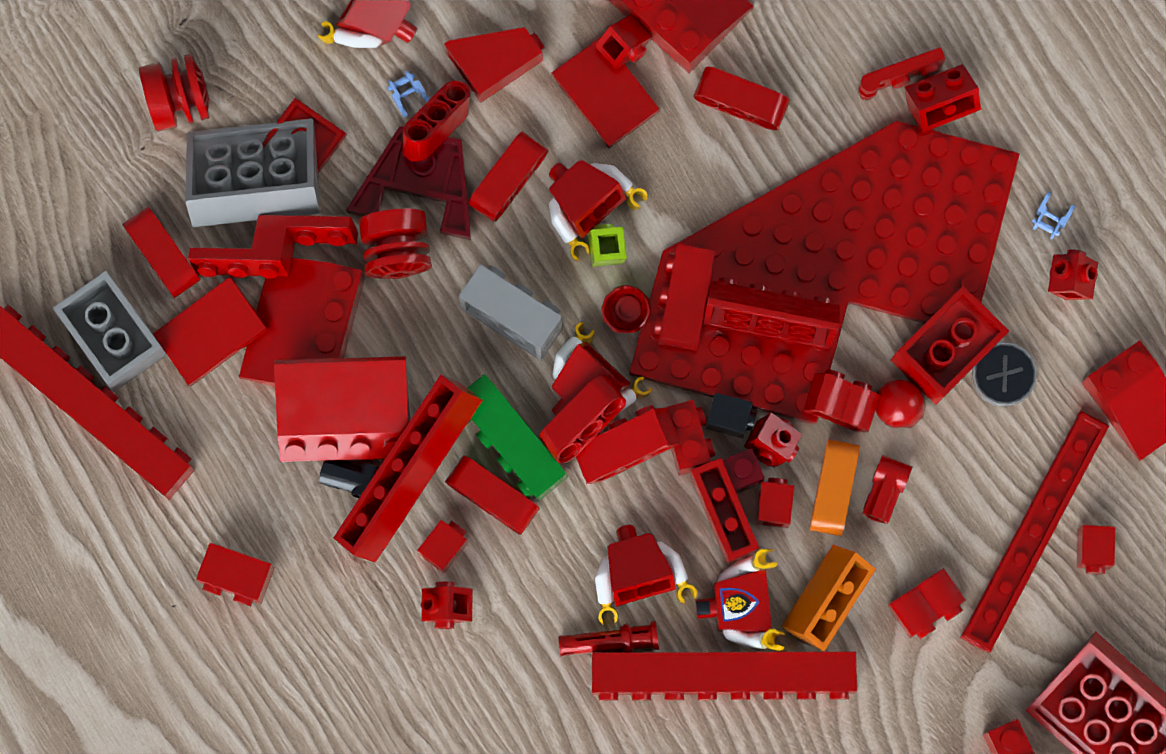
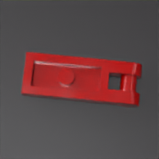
(900, 73)

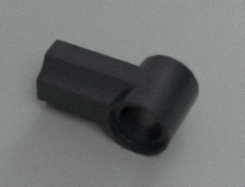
(347, 476)

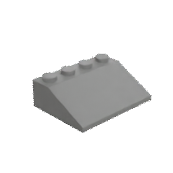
(236, 184)

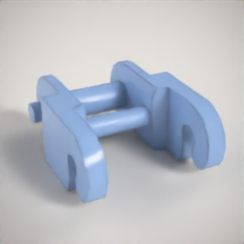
(416, 86)
(1061, 221)

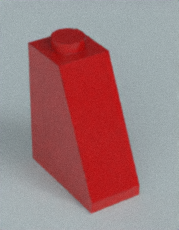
(494, 59)

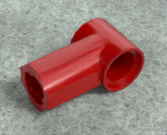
(888, 483)

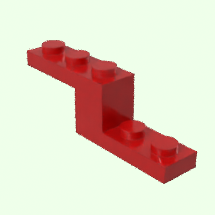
(273, 246)

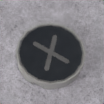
(1005, 375)

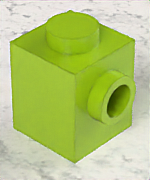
(606, 245)

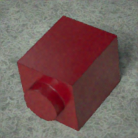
(744, 470)

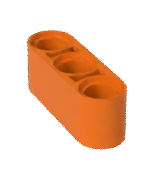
(834, 487)

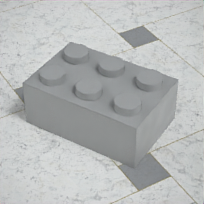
(511, 311)
(109, 331)

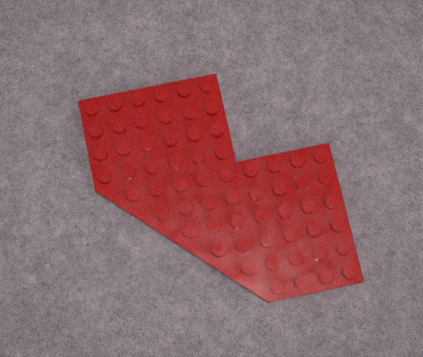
(872, 227)

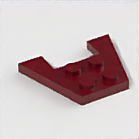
(436, 178)

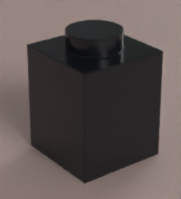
(730, 416)

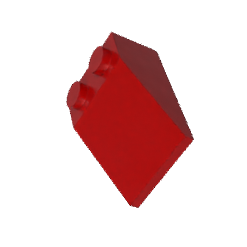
(949, 345)
(1132, 398)

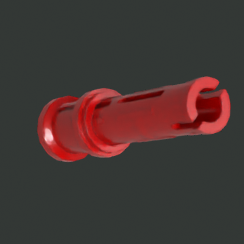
(623, 638)

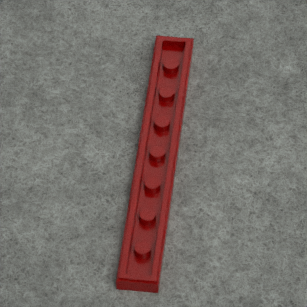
(1034, 532)

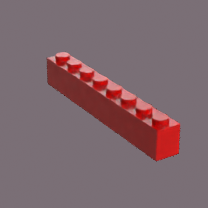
(90, 406)
(724, 673)

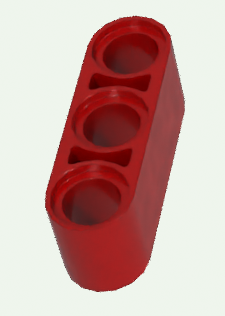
(741, 98)
(436, 121)
(508, 176)
(161, 252)
(582, 419)
(492, 494)

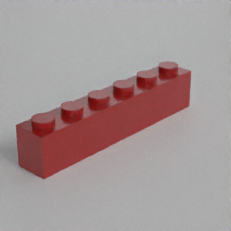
(407, 469)

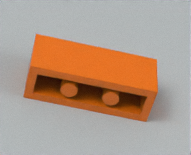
(828, 597)

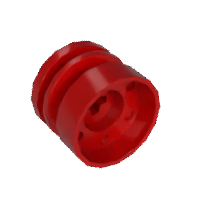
(174, 92)
(395, 243)

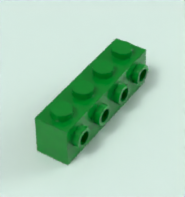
(515, 442)

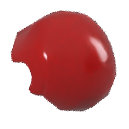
(625, 309)
(900, 404)

